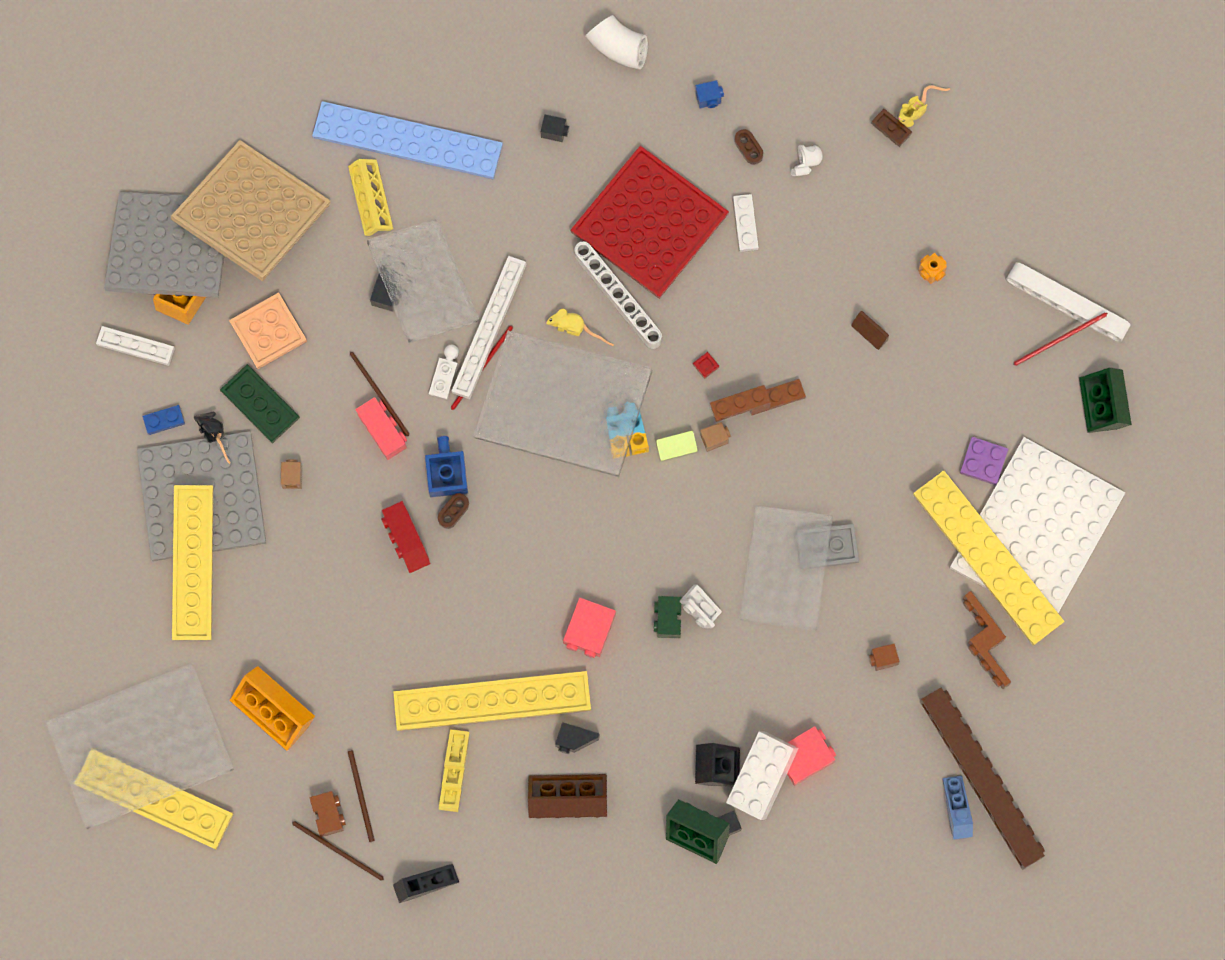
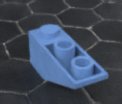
(958, 807)

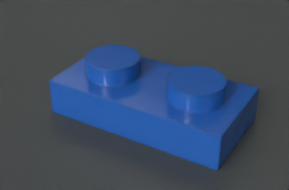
(163, 420)

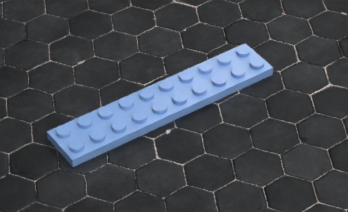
(407, 140)

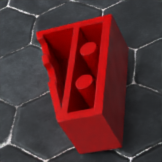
(405, 536)

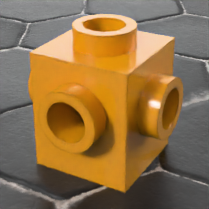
(929, 273)

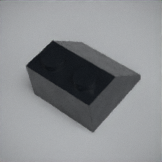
(717, 764)

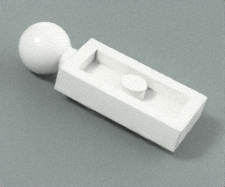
(445, 373)

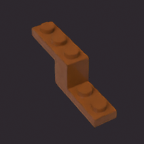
(757, 400)
(986, 640)

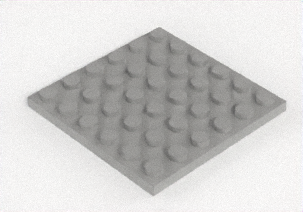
(156, 253)
(197, 462)

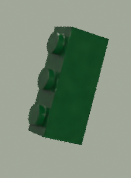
(1105, 400)
(697, 831)

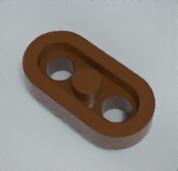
(749, 147)
(453, 511)

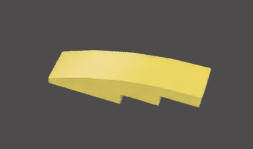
(454, 770)

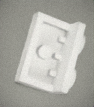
(700, 607)

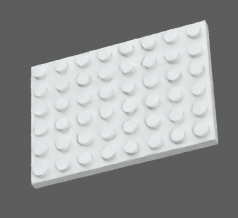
(1047, 518)

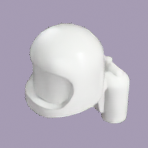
(808, 157)

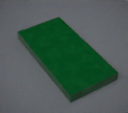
(259, 403)

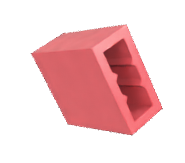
(589, 628)
(811, 756)

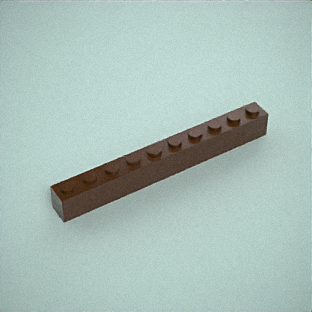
(982, 778)

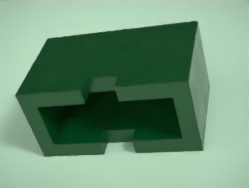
(668, 609)

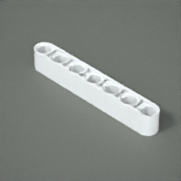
(1067, 301)
(619, 303)

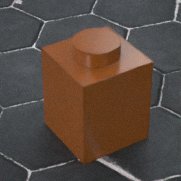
(884, 657)

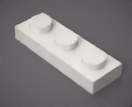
(745, 223)

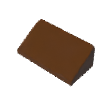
(870, 330)

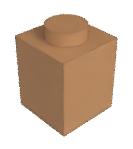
(715, 436)
(291, 474)

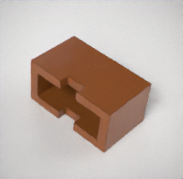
(329, 819)

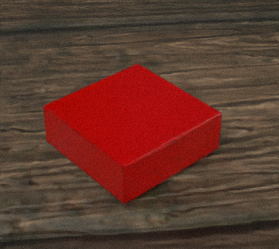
(706, 365)

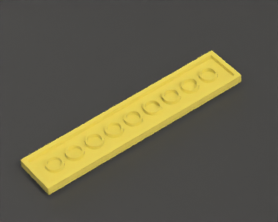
(988, 558)
(492, 701)

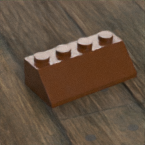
(567, 796)

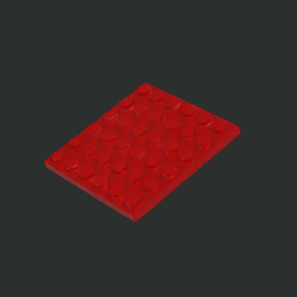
(649, 222)

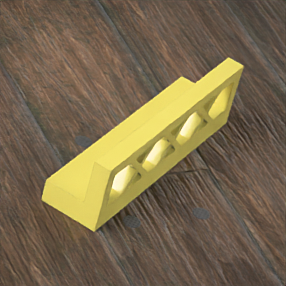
(366, 196)

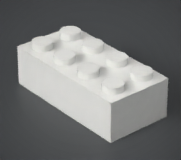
(762, 775)

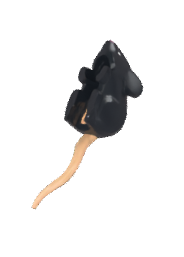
(212, 429)

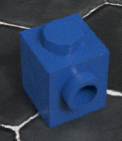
(709, 94)

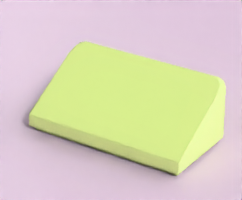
(676, 445)

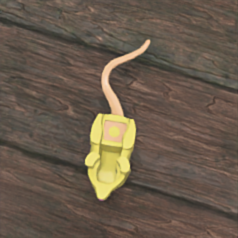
(915, 107)
(572, 324)

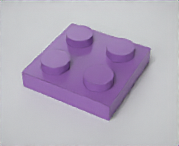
(984, 461)

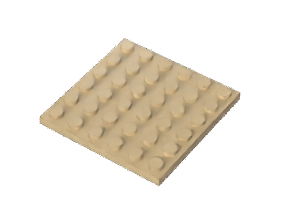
(250, 210)

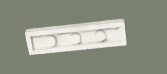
(135, 345)

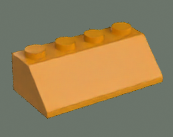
(272, 707)

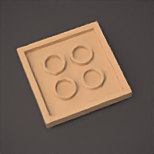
(268, 330)

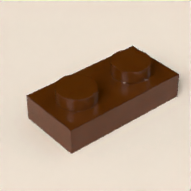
(891, 127)

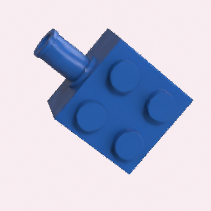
(446, 471)

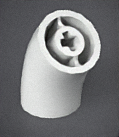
(619, 43)

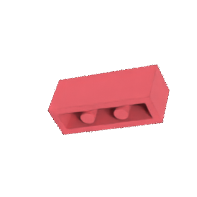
(381, 428)

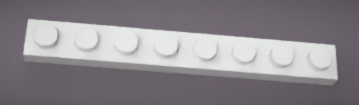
(489, 327)

